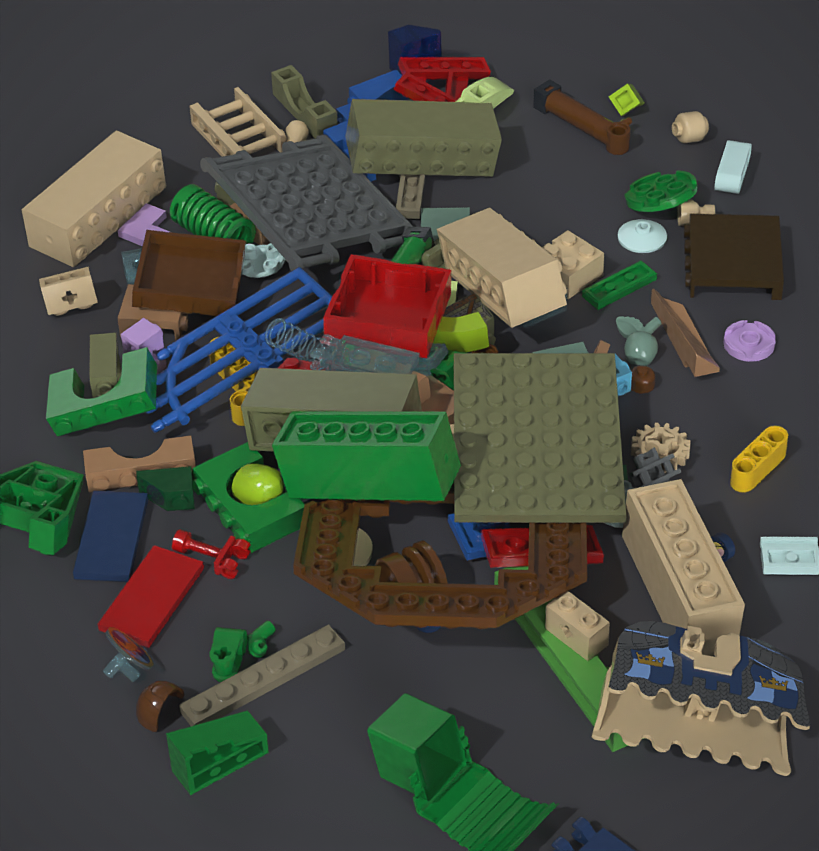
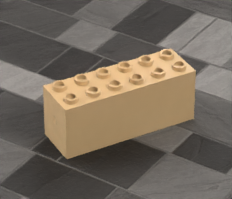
(94, 198)
(502, 267)
(681, 562)

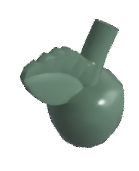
(640, 343)

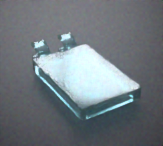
(362, 356)

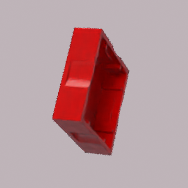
(389, 303)

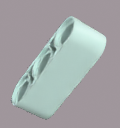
(733, 167)

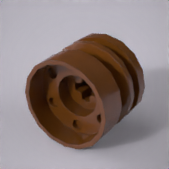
(415, 565)

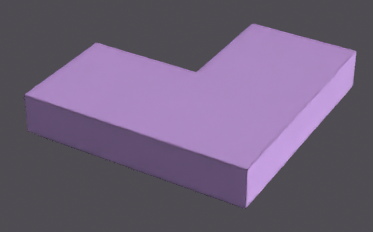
(145, 219)

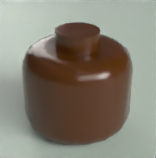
(642, 379)

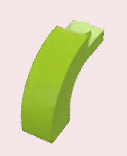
(463, 333)

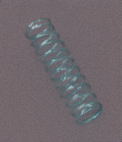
(287, 350)

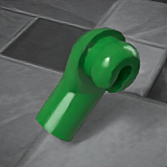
(257, 639)

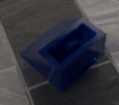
(413, 42)

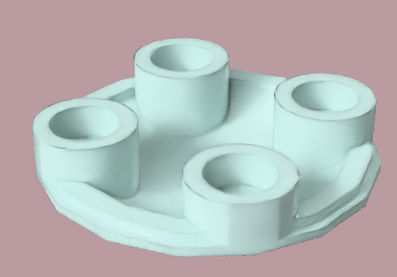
(261, 260)

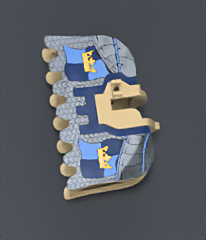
(719, 704)

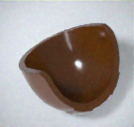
(152, 700)

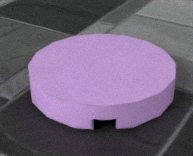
(749, 340)

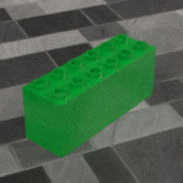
(367, 455)

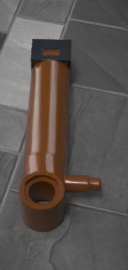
(612, 134)

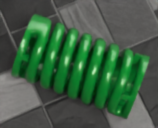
(208, 216)

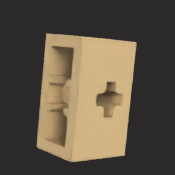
(55, 289)
(577, 625)

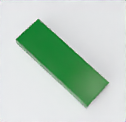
(619, 285)

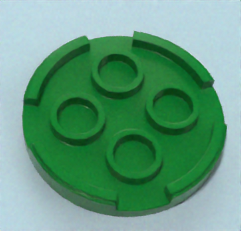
(660, 191)

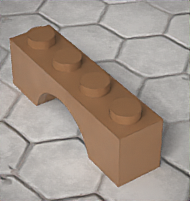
(111, 471)

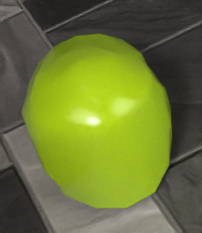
(257, 484)

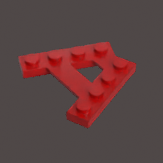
(454, 69)

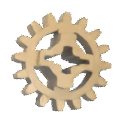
(665, 442)

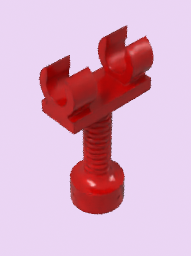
(223, 564)

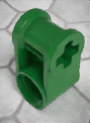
(227, 652)

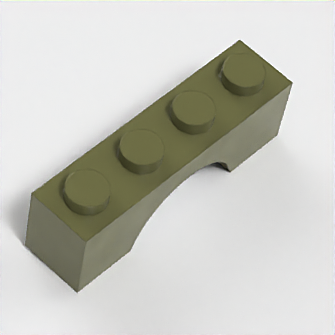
(292, 93)

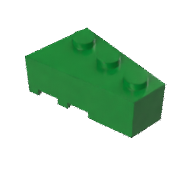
(215, 749)

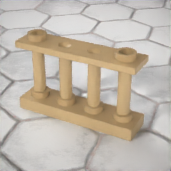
(227, 144)

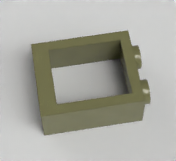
(104, 363)

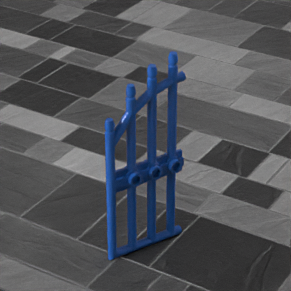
(242, 338)

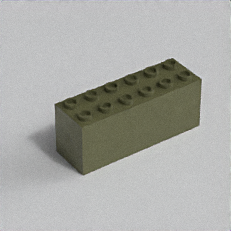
(422, 137)
(280, 391)

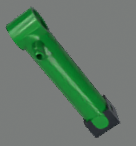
(415, 242)

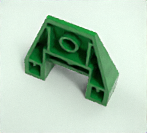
(40, 502)

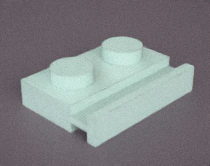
(790, 555)

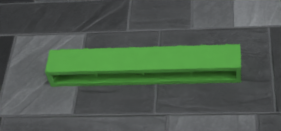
(580, 677)

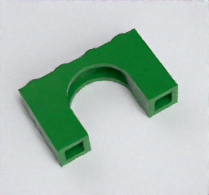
(130, 396)
(254, 523)

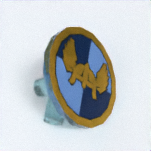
(128, 650)

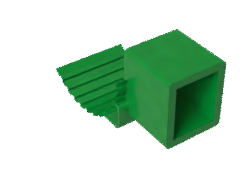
(431, 758)

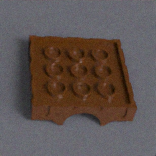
(188, 273)

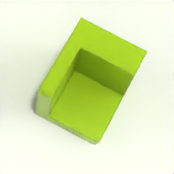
(626, 99)

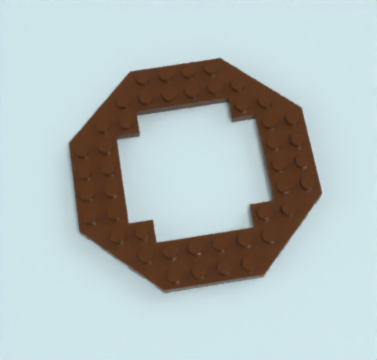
(327, 562)

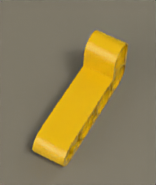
(241, 388)

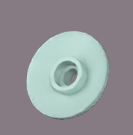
(642, 236)

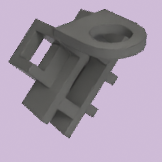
(650, 468)

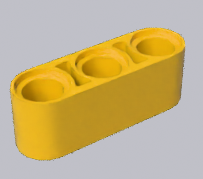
(759, 459)

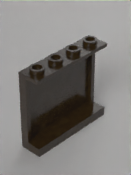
(734, 252)

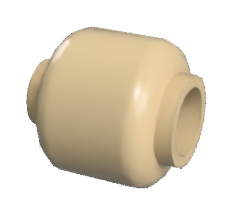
(690, 127)

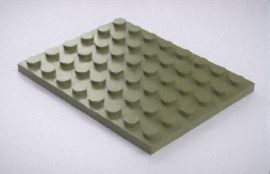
(537, 438)

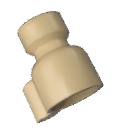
(691, 207)

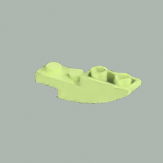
(486, 91)

